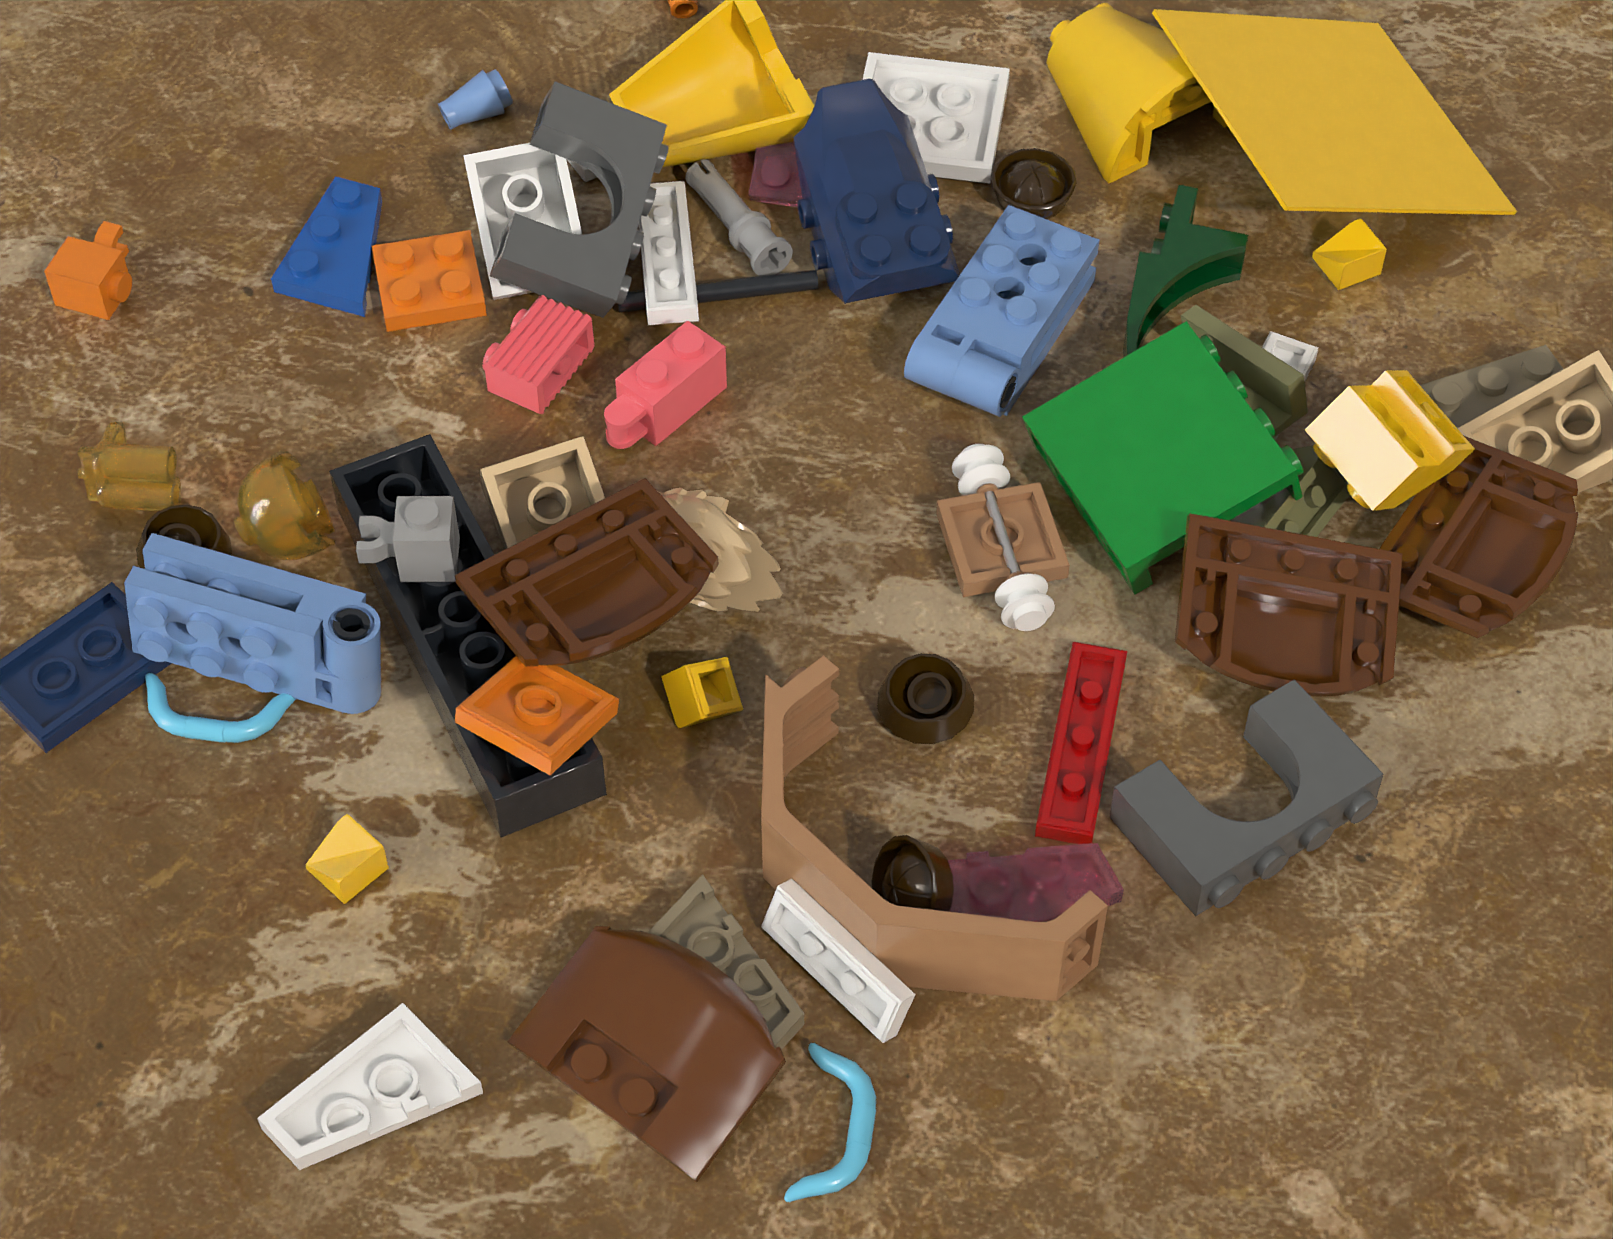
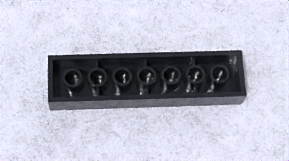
(453, 640)

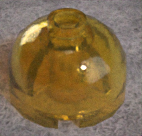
(282, 510)

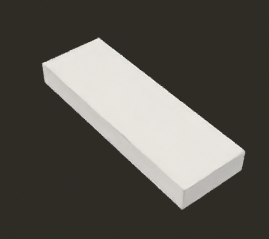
(837, 960)

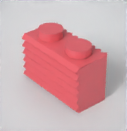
(538, 354)

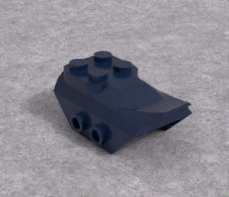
(870, 197)

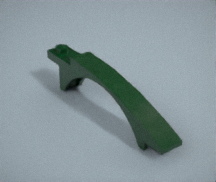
(1180, 266)

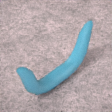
(212, 729)
(859, 1132)

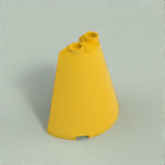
(1120, 85)
(719, 88)

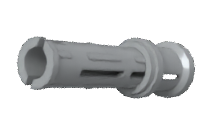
(747, 229)

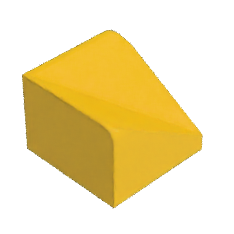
(1351, 255)
(702, 692)
(348, 859)

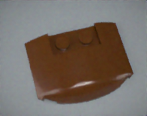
(1484, 540)
(592, 579)
(1288, 607)
(654, 1043)

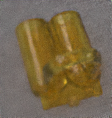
(129, 474)

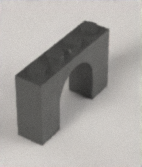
(623, 154)
(1214, 857)

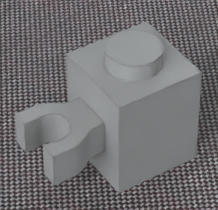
(420, 538)

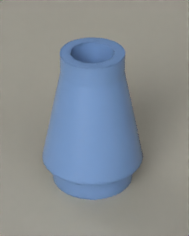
(476, 100)

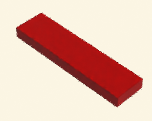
(1081, 744)

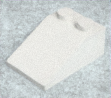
(519, 182)

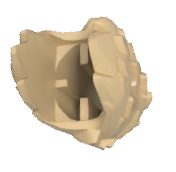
(743, 564)

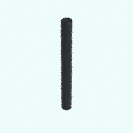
(737, 288)

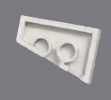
(368, 1090)

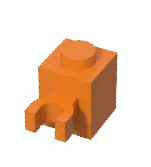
(91, 274)

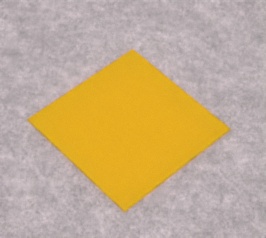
(1332, 115)

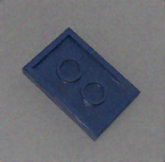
(73, 670)

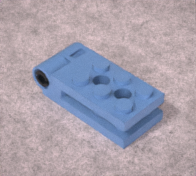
(1004, 312)
(255, 625)

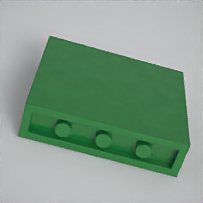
(1157, 443)

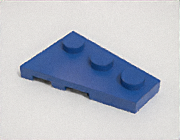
(334, 249)

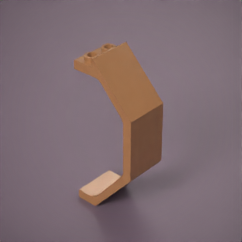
(914, 943)

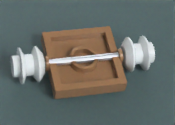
(1002, 538)

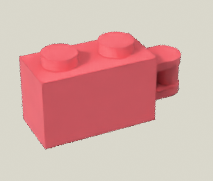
(666, 387)

